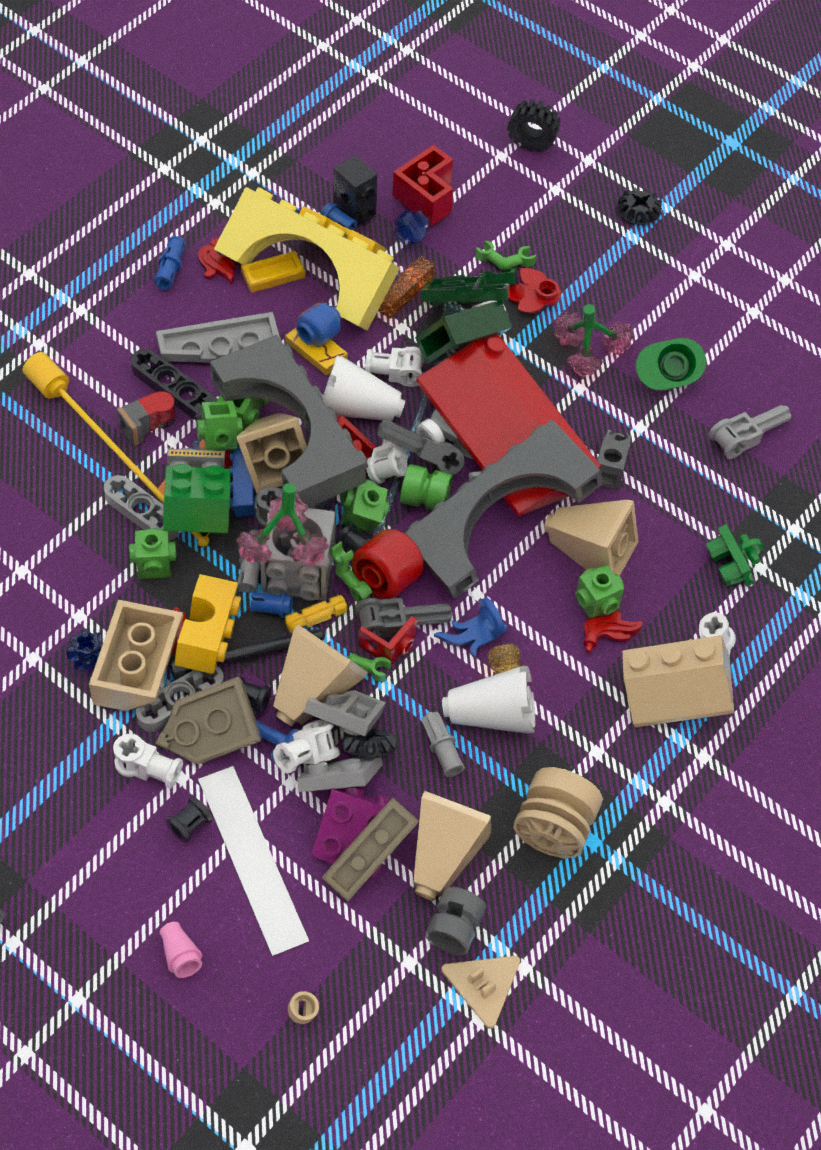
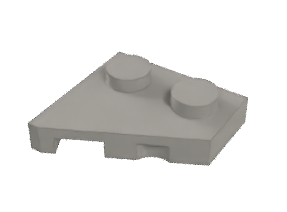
(350, 710)
(339, 774)

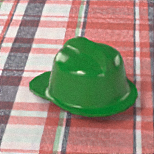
(671, 364)

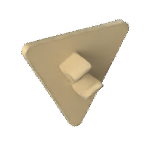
(483, 984)

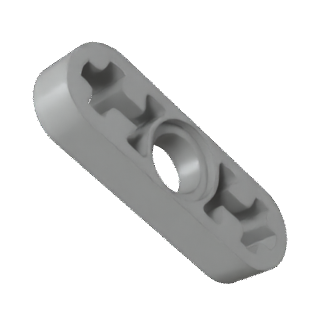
(135, 496)
(182, 684)

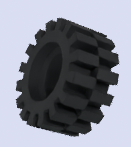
(538, 115)

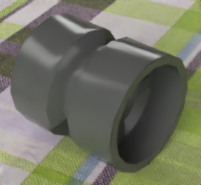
(455, 922)

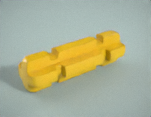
(316, 613)

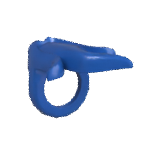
(478, 630)

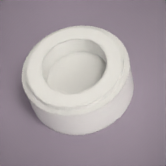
(430, 430)

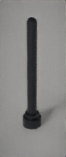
(246, 651)

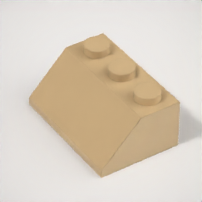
(134, 656)
(678, 681)

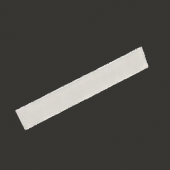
(253, 861)

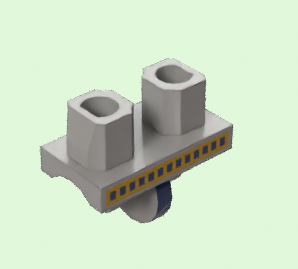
(195, 456)

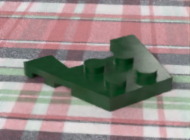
(485, 287)

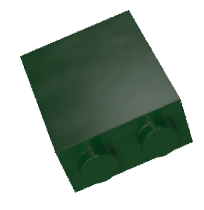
(462, 329)

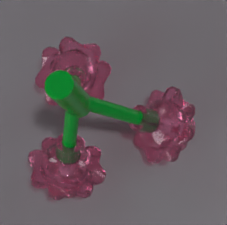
(571, 330)
(285, 512)

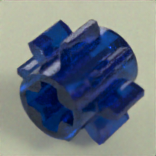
(411, 226)
(84, 650)

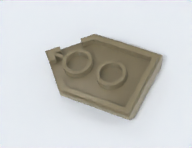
(211, 723)

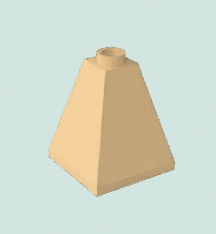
(271, 446)
(595, 533)
(312, 671)
(446, 843)

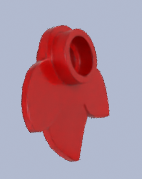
(534, 291)

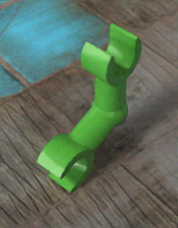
(505, 262)
(358, 589)
(371, 665)

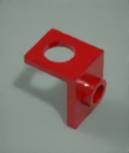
(399, 644)

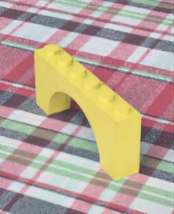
(361, 273)

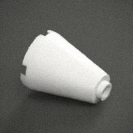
(360, 394)
(494, 702)

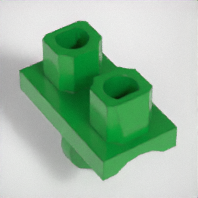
(738, 569)

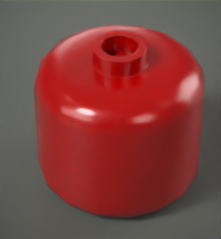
(388, 563)

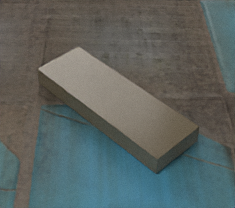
(370, 849)

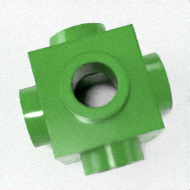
(219, 425)
(365, 506)
(152, 553)
(599, 591)

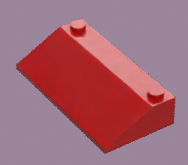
(492, 407)

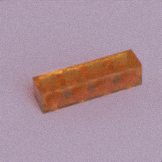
(407, 286)

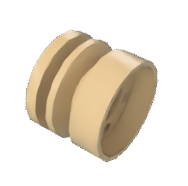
(558, 812)

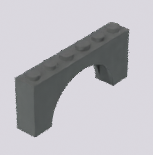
(270, 373)
(542, 461)

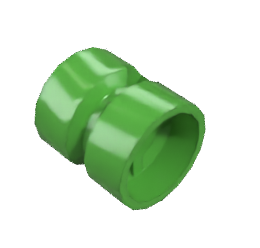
(425, 488)

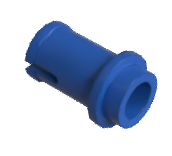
(335, 214)
(272, 603)

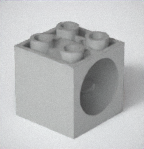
(297, 578)

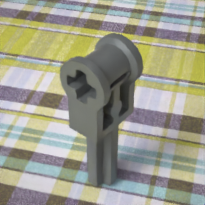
(423, 446)
(390, 615)

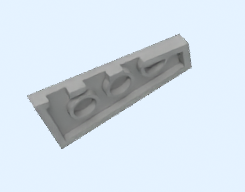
(214, 339)

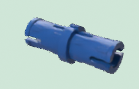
(170, 263)

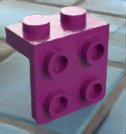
(343, 820)

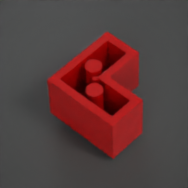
(425, 184)

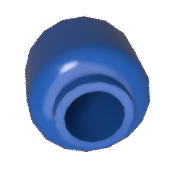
(318, 324)

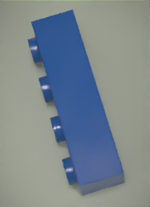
(242, 486)

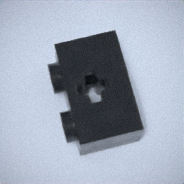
(355, 189)

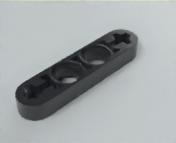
(181, 382)

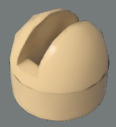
(310, 1007)

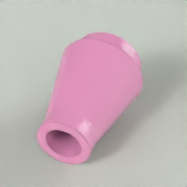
(181, 953)

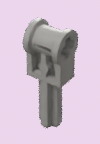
(745, 432)

